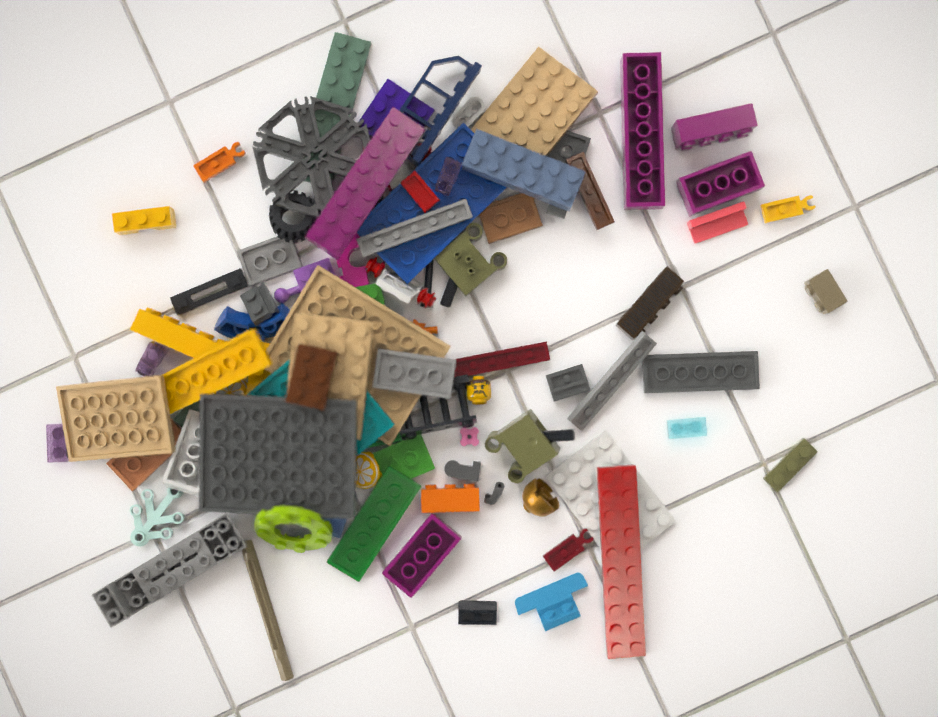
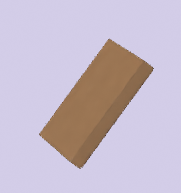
(510, 217)

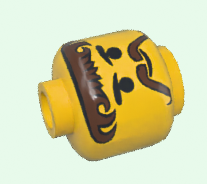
(478, 390)

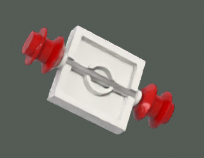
(392, 283)

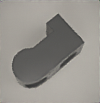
(462, 471)

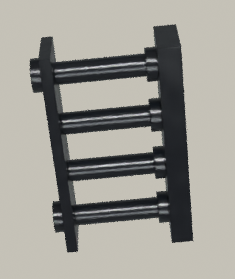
(467, 421)

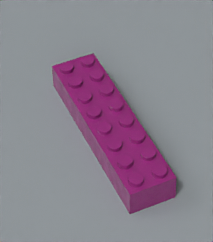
(642, 131)
(365, 183)

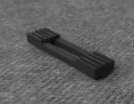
(183, 302)

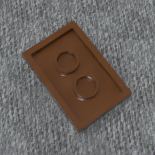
(311, 377)

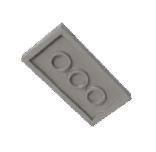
(414, 373)

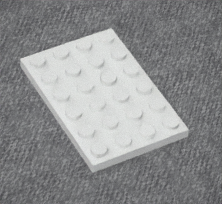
(577, 485)

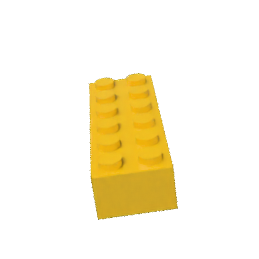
(171, 334)

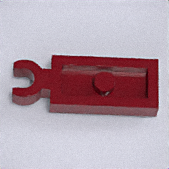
(566, 550)

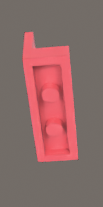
(718, 222)

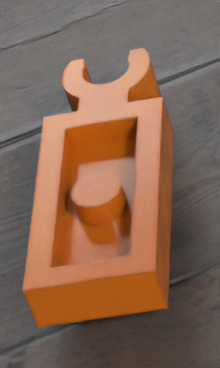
(218, 162)

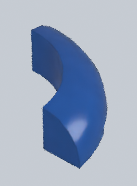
(234, 323)

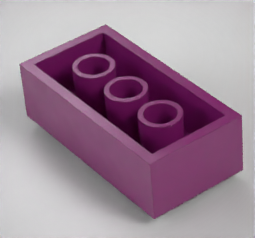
(714, 126)
(720, 183)
(421, 555)

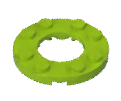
(266, 522)

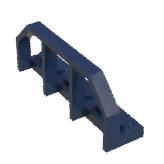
(450, 104)

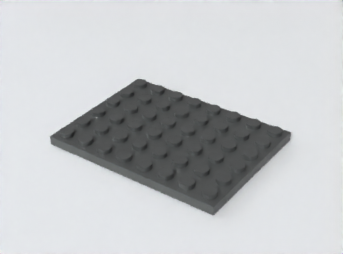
(277, 454)

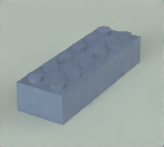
(523, 170)

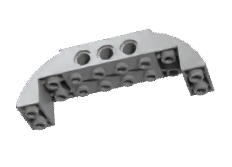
(168, 570)

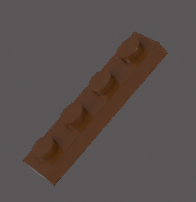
(591, 193)

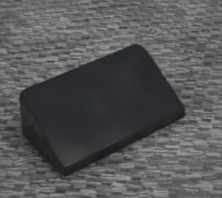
(477, 612)

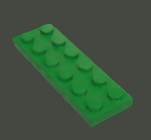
(373, 523)

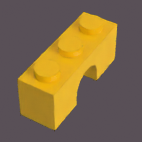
(151, 218)

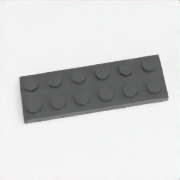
(701, 372)

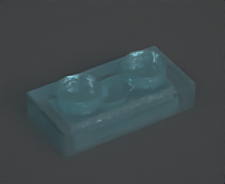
(686, 427)

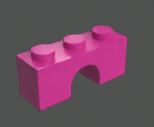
(353, 275)

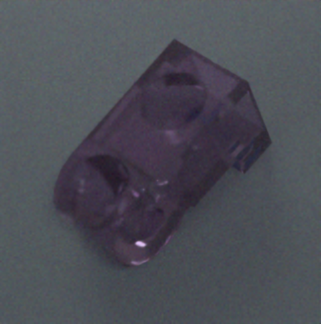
(448, 176)
(151, 358)

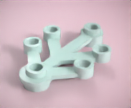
(153, 518)

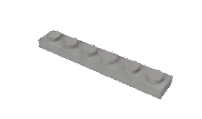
(414, 228)
(612, 380)

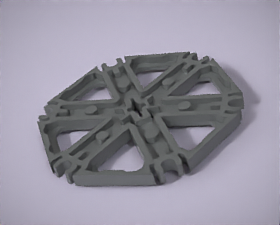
(309, 144)

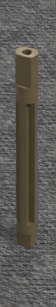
(267, 611)

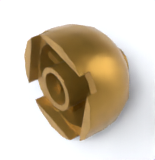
(538, 498)

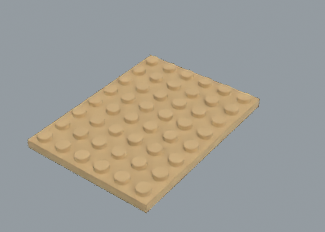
(334, 297)

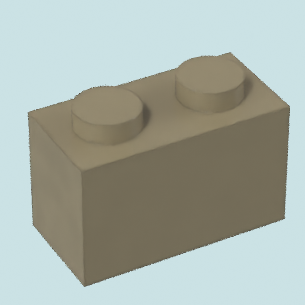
(825, 292)

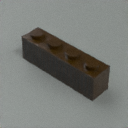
(653, 299)

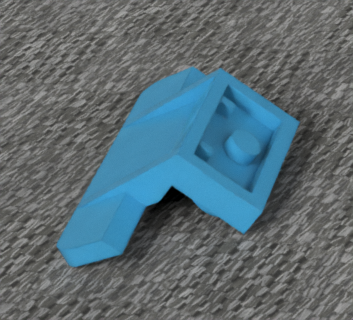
(553, 601)

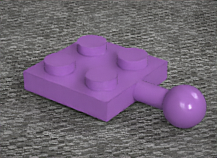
(302, 276)

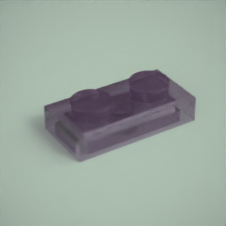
(56, 444)

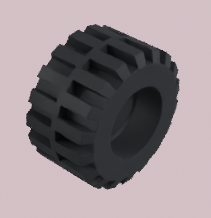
(289, 231)

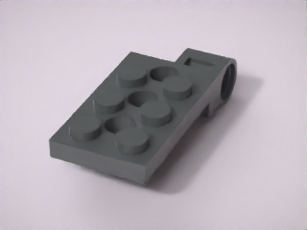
(578, 144)

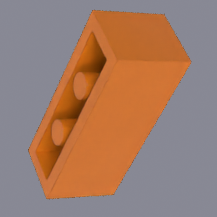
(450, 498)

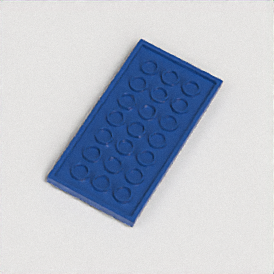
(398, 206)

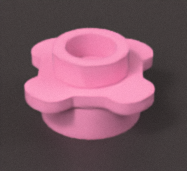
(473, 440)

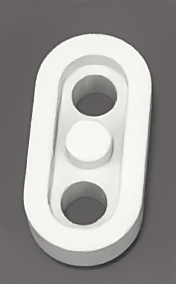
(467, 113)

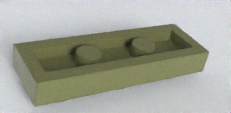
(790, 465)

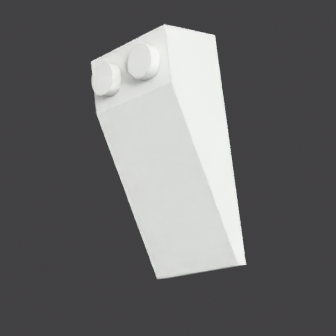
(183, 466)

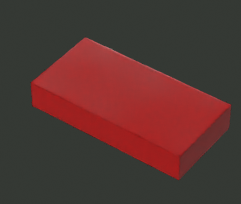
(419, 191)

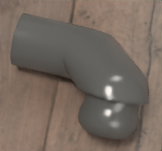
(497, 492)

